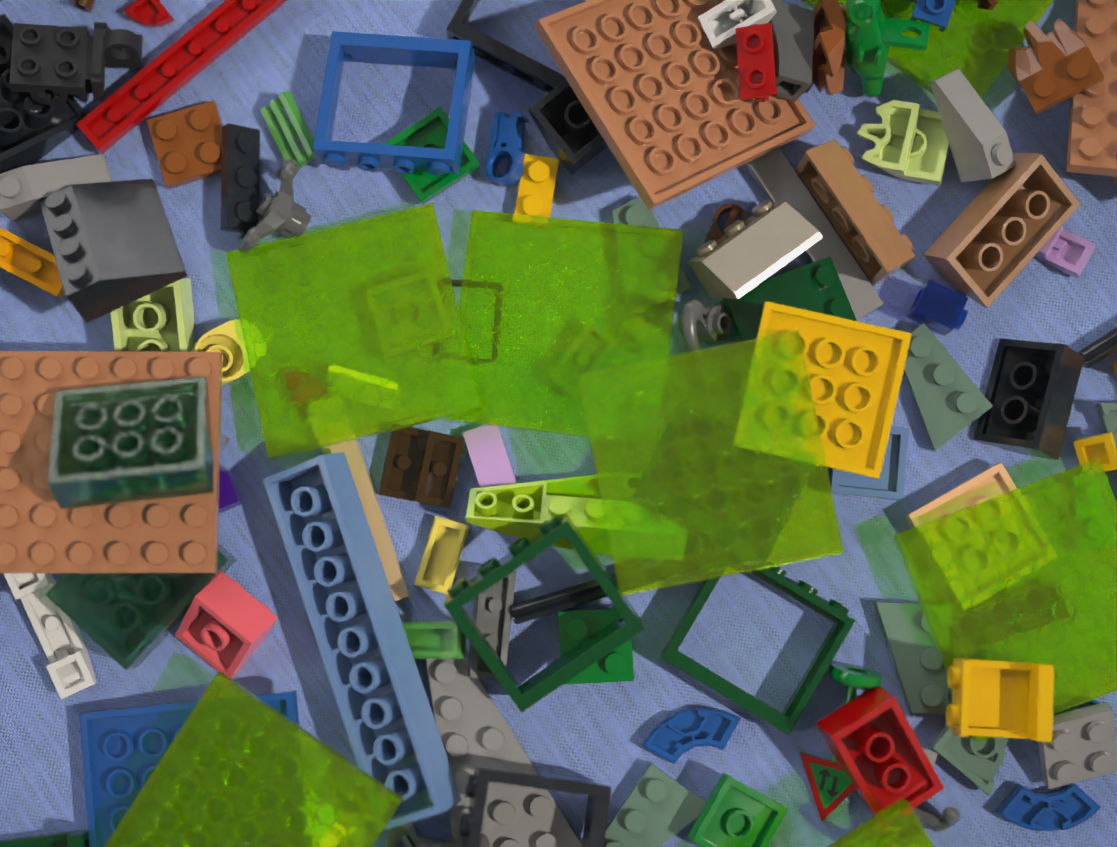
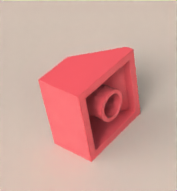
(225, 625)

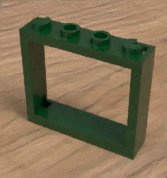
(800, 592)
(578, 658)

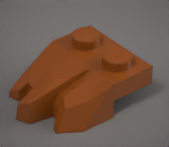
(829, 46)
(1052, 66)

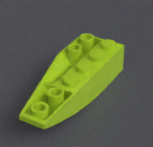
(523, 507)

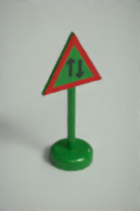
(826, 776)

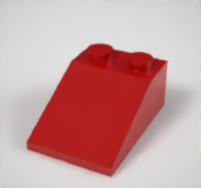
(879, 751)

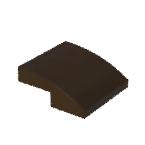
(421, 466)

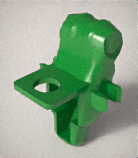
(869, 38)

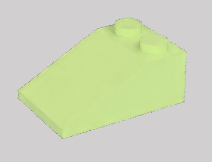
(157, 321)

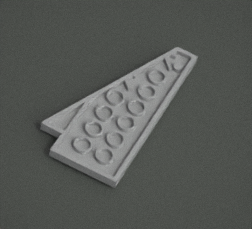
(479, 736)

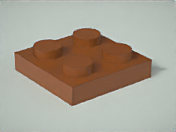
(188, 143)

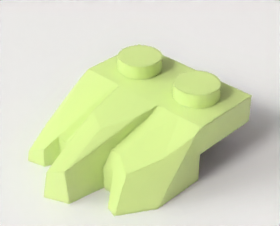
(907, 142)

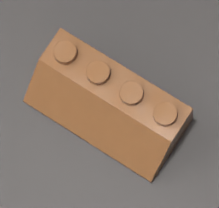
(854, 211)
(1002, 228)

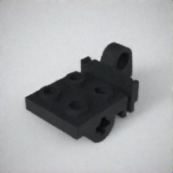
(68, 61)

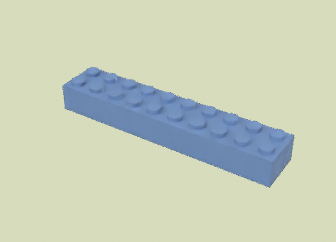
(361, 635)

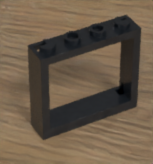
(499, 53)
(477, 789)

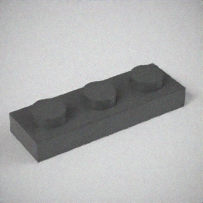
(493, 619)

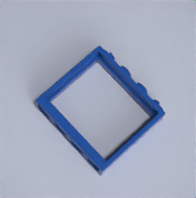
(397, 51)

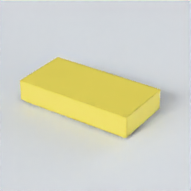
(442, 555)

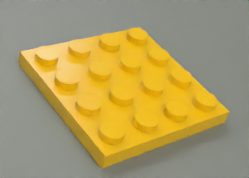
(852, 381)

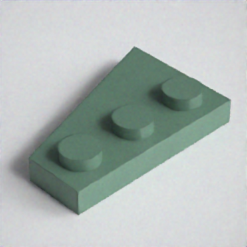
(915, 657)

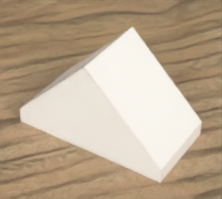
(722, 19)

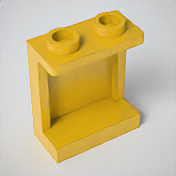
(1001, 699)

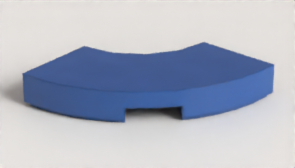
(689, 730)
(1048, 810)

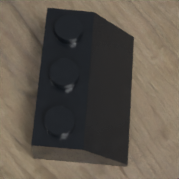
(567, 127)
(1030, 397)

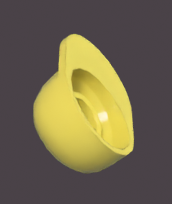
(230, 342)

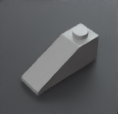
(972, 130)
(28, 184)

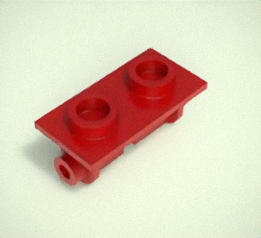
(756, 62)

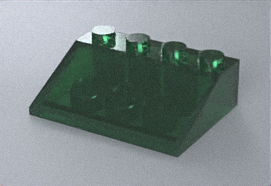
(131, 443)
(131, 610)

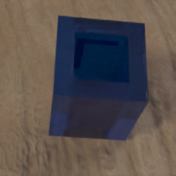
(938, 308)

